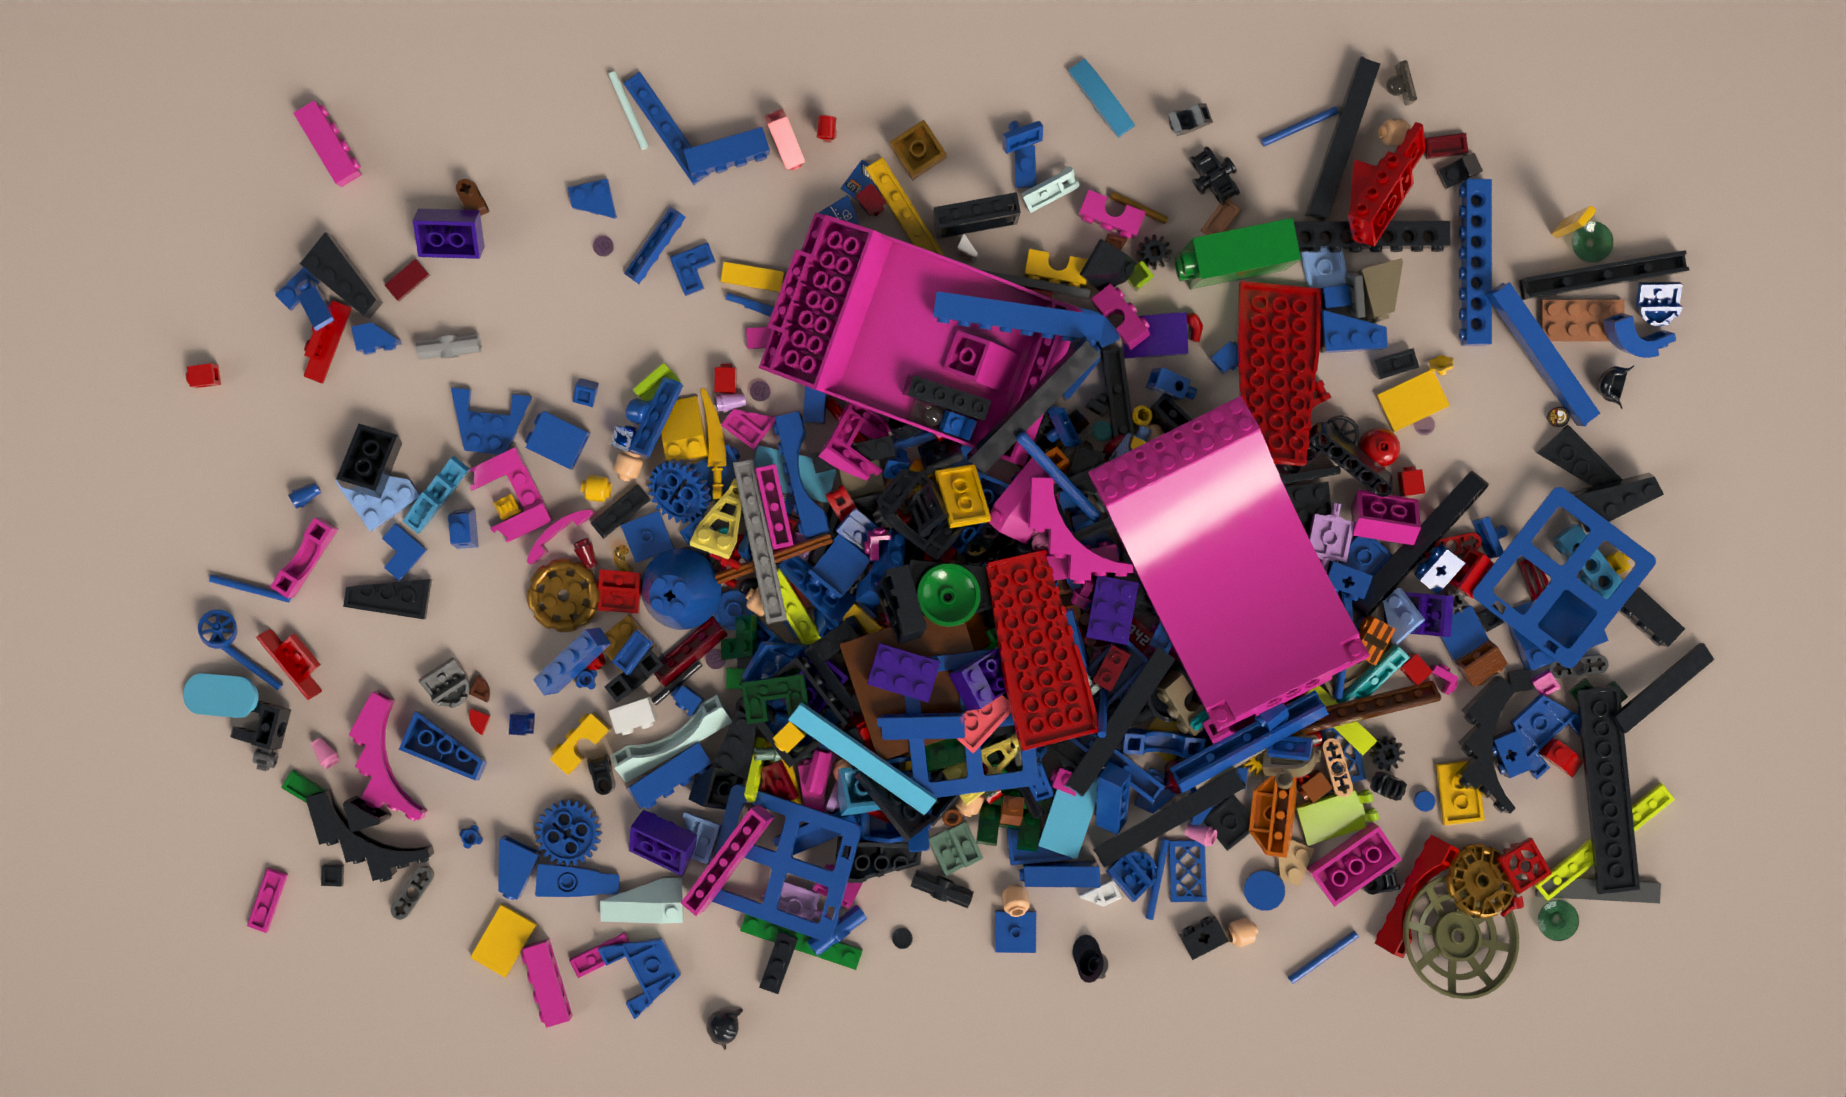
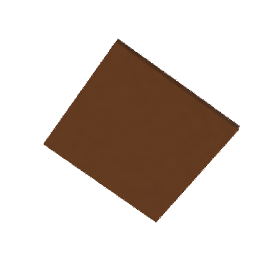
(876, 701)

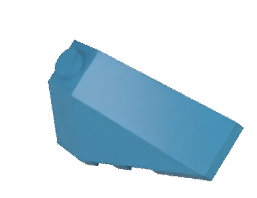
(851, 794)

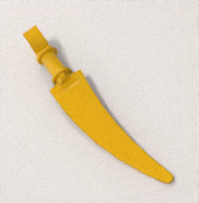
(717, 448)

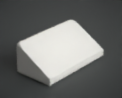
(966, 249)

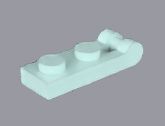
(1050, 189)

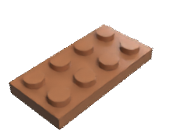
(1577, 319)

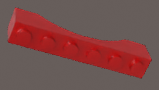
(1432, 861)

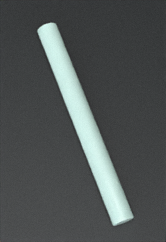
(628, 110)

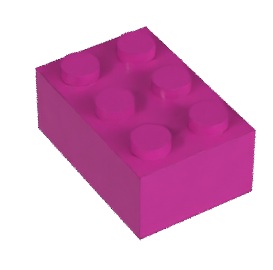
(1386, 517)

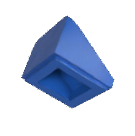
(585, 392)

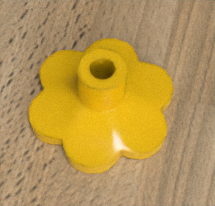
(1441, 364)

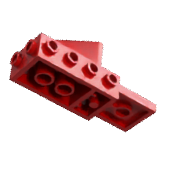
(1382, 188)

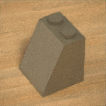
(1381, 289)

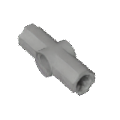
(448, 346)

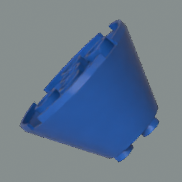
(680, 589)

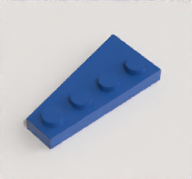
(833, 609)

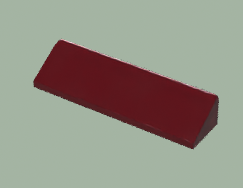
(691, 649)

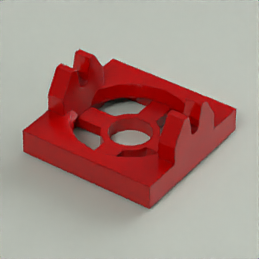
(1504, 860)

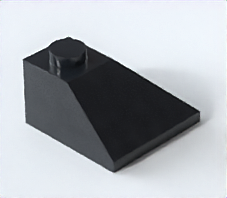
(1107, 266)
(713, 788)

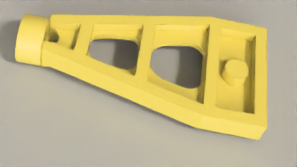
(714, 541)
(960, 770)

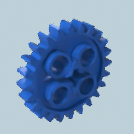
(666, 483)
(559, 849)

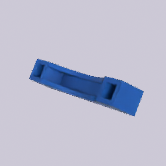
(792, 433)

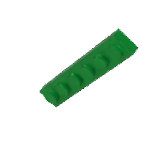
(838, 953)

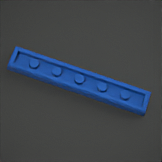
(660, 120)

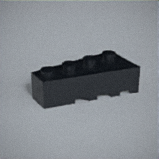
(334, 269)
(1619, 497)

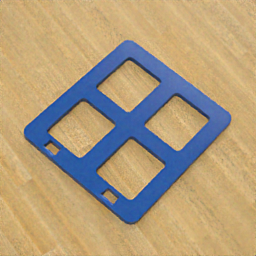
(1565, 576)
(975, 780)
(783, 862)

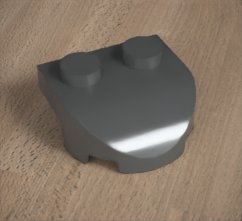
(447, 684)

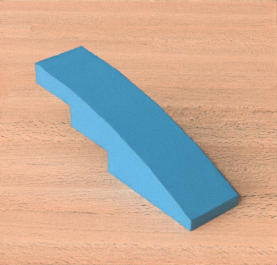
(1101, 97)
(436, 494)

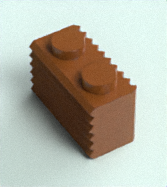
(1482, 663)

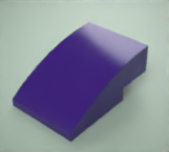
(1166, 337)
(1436, 611)

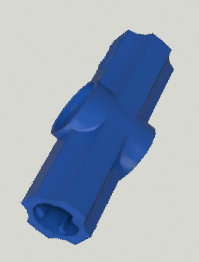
(844, 926)

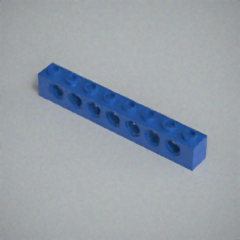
(1483, 253)

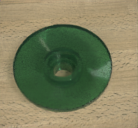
(1601, 238)
(1567, 922)

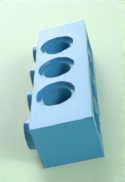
(1600, 567)

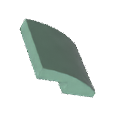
(955, 848)

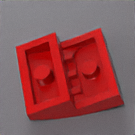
(619, 591)

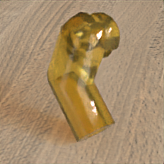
(619, 558)

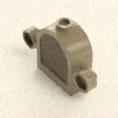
(1286, 769)

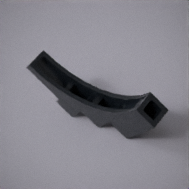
(1478, 742)
(381, 858)

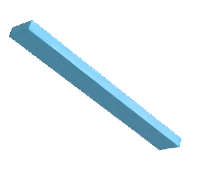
(862, 758)

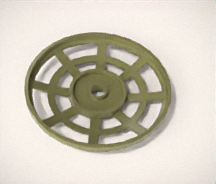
(1465, 949)

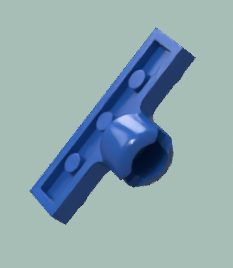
(652, 415)

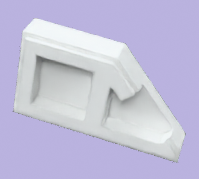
(1104, 895)

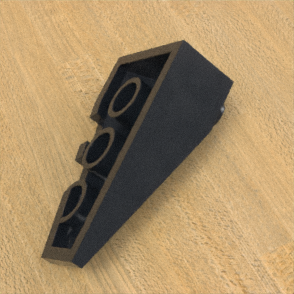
(878, 858)

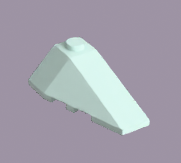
(646, 904)

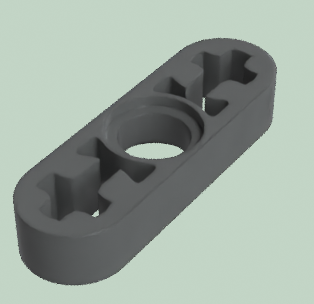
(1592, 670)
(399, 901)

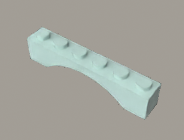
(637, 759)

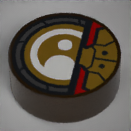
(1558, 417)

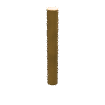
(1149, 212)

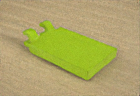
(1335, 816)

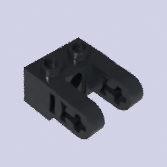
(270, 728)

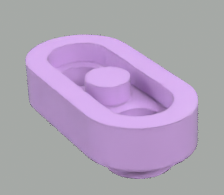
(833, 803)

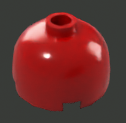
(1371, 442)

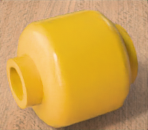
(596, 488)

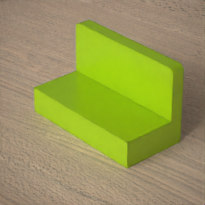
(650, 384)

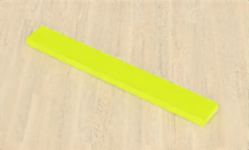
(1582, 857)

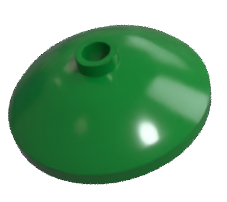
(957, 583)

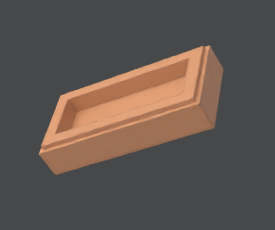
(1221, 218)

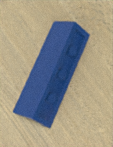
(922, 726)
(812, 835)

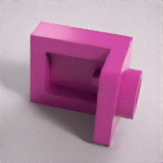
(872, 546)
(1450, 679)
(1059, 778)

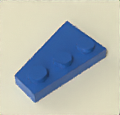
(1026, 857)

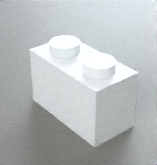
(633, 715)

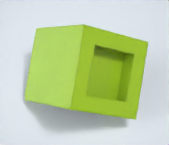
(1140, 276)

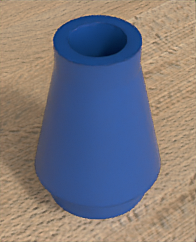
(303, 495)

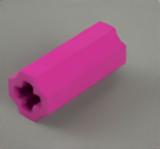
(818, 771)

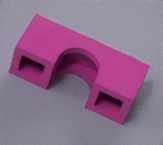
(1094, 211)
(1111, 302)

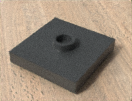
(1356, 292)

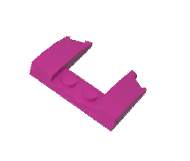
(837, 448)
(513, 465)

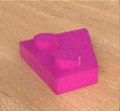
(748, 426)

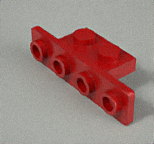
(324, 343)
(294, 660)

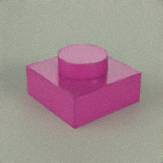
(1545, 683)

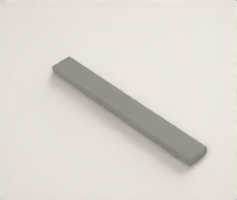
(759, 541)

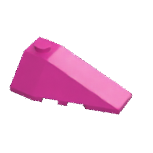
(1011, 509)

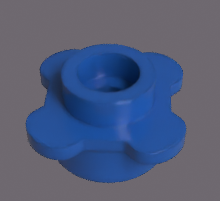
(581, 682)
(464, 834)

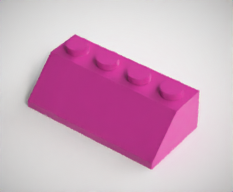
(1354, 864)

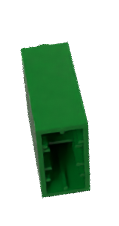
(1238, 254)

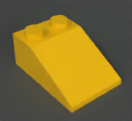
(684, 432)

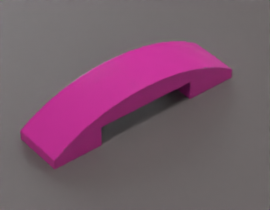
(540, 550)

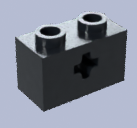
(1213, 937)

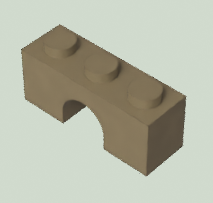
(1172, 692)

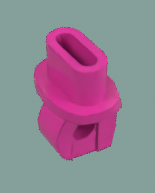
(1082, 596)

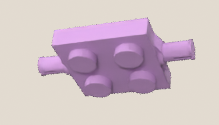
(1331, 536)
(799, 901)

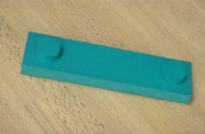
(1376, 674)

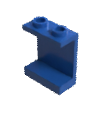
(727, 474)
(839, 567)

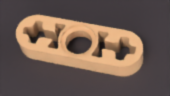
(1338, 751)

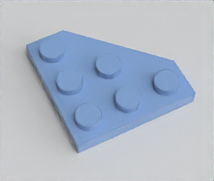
(374, 511)

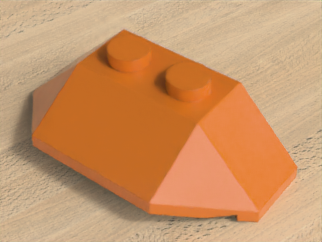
(1273, 817)

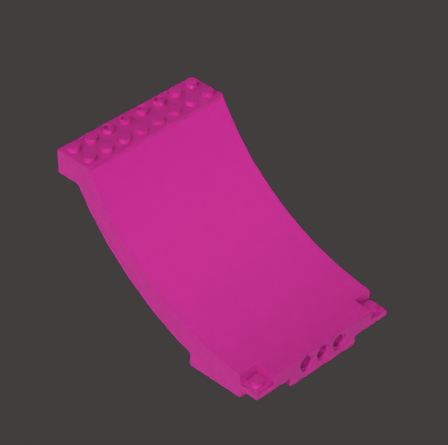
(863, 320)
(1228, 564)

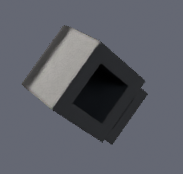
(1190, 119)

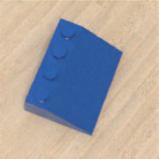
(1562, 622)

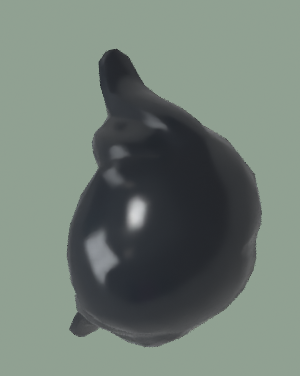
(1612, 383)
(902, 430)
(723, 1026)

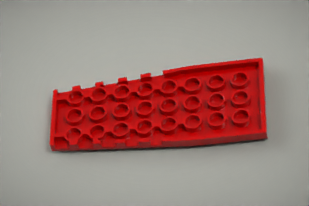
(1279, 363)
(1038, 653)

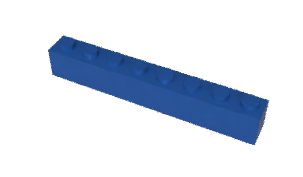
(1017, 316)

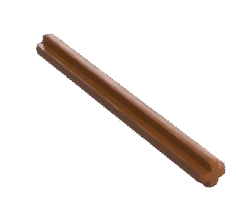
(779, 556)

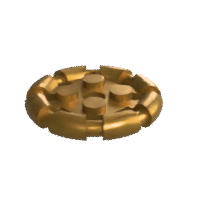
(551, 595)
(1469, 882)

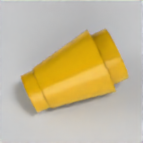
(1144, 413)

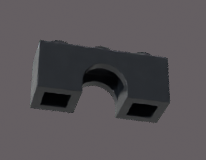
(625, 684)

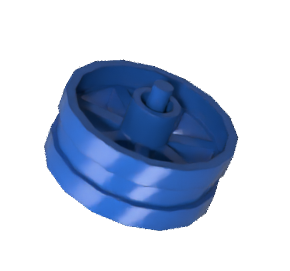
(217, 629)

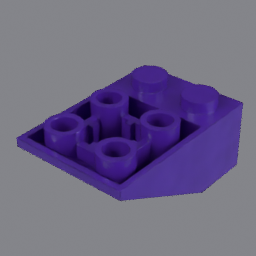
(980, 680)

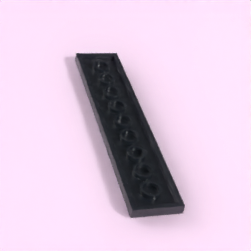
(1607, 790)

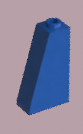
(1061, 874)

